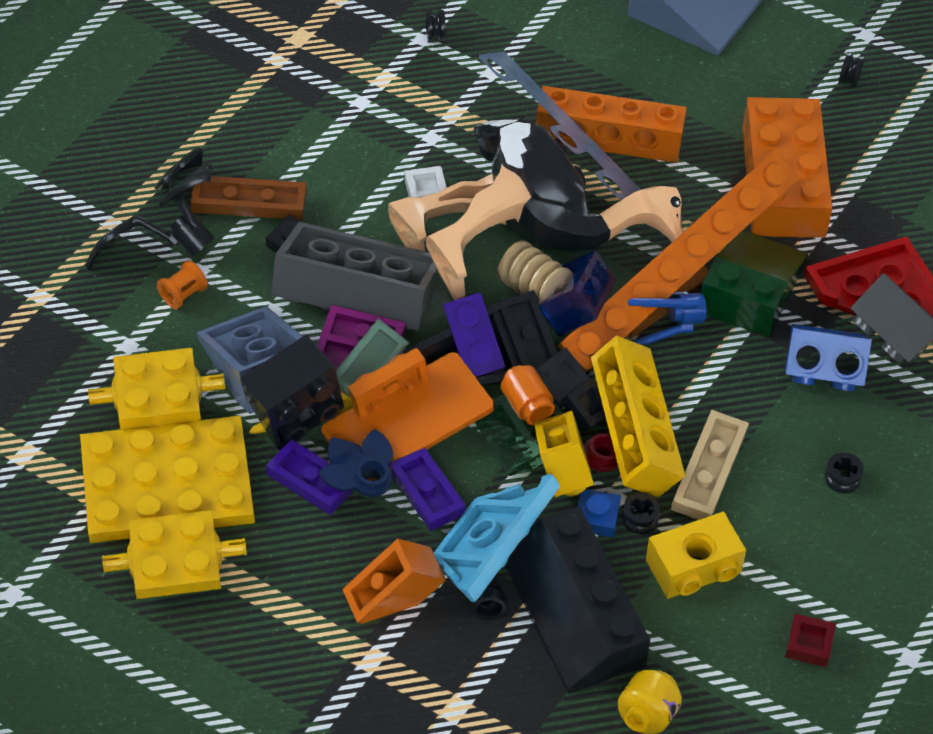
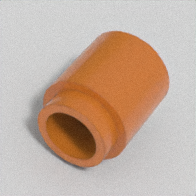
(527, 394)

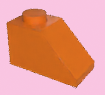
(394, 581)

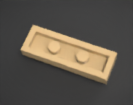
(710, 466)

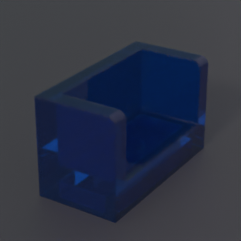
(583, 295)

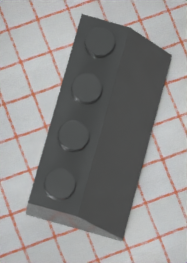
(355, 273)

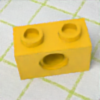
(708, 538)

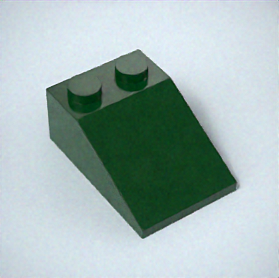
(752, 282)

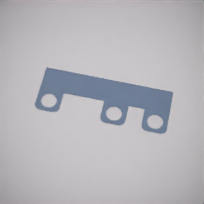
(567, 125)

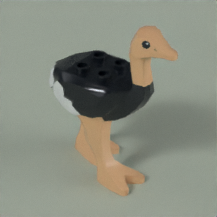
(533, 194)

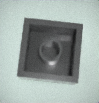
(896, 318)

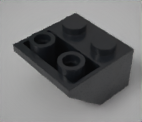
(293, 391)

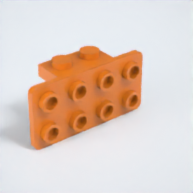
(412, 403)

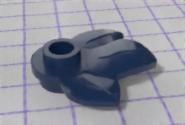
(355, 463)

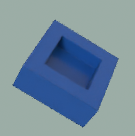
(600, 511)

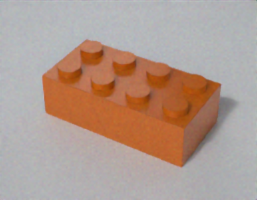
(796, 134)

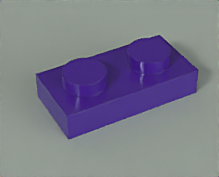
(474, 334)
(299, 471)
(427, 489)

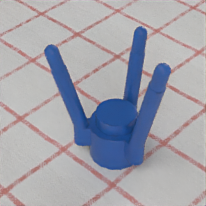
(682, 307)

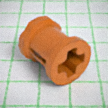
(182, 284)

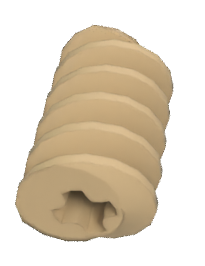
(528, 269)

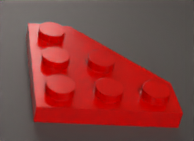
(847, 277)

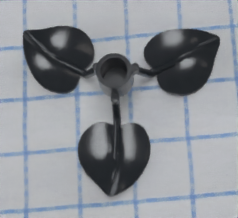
(188, 228)

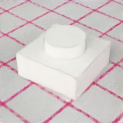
(424, 181)

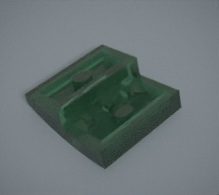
(511, 437)

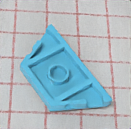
(490, 533)

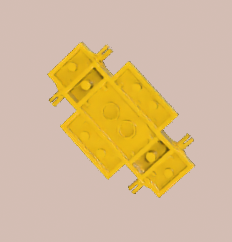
(165, 476)

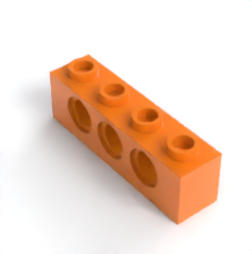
(620, 123)

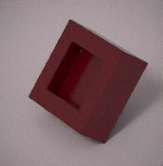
(810, 640)

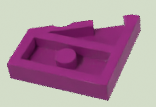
(346, 328)

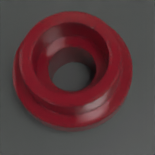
(601, 453)

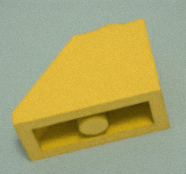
(564, 453)

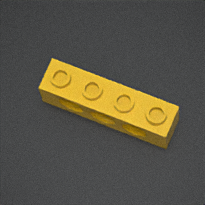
(637, 417)

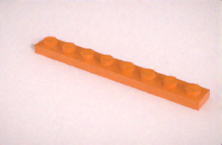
(683, 257)

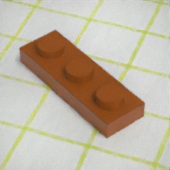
(250, 197)

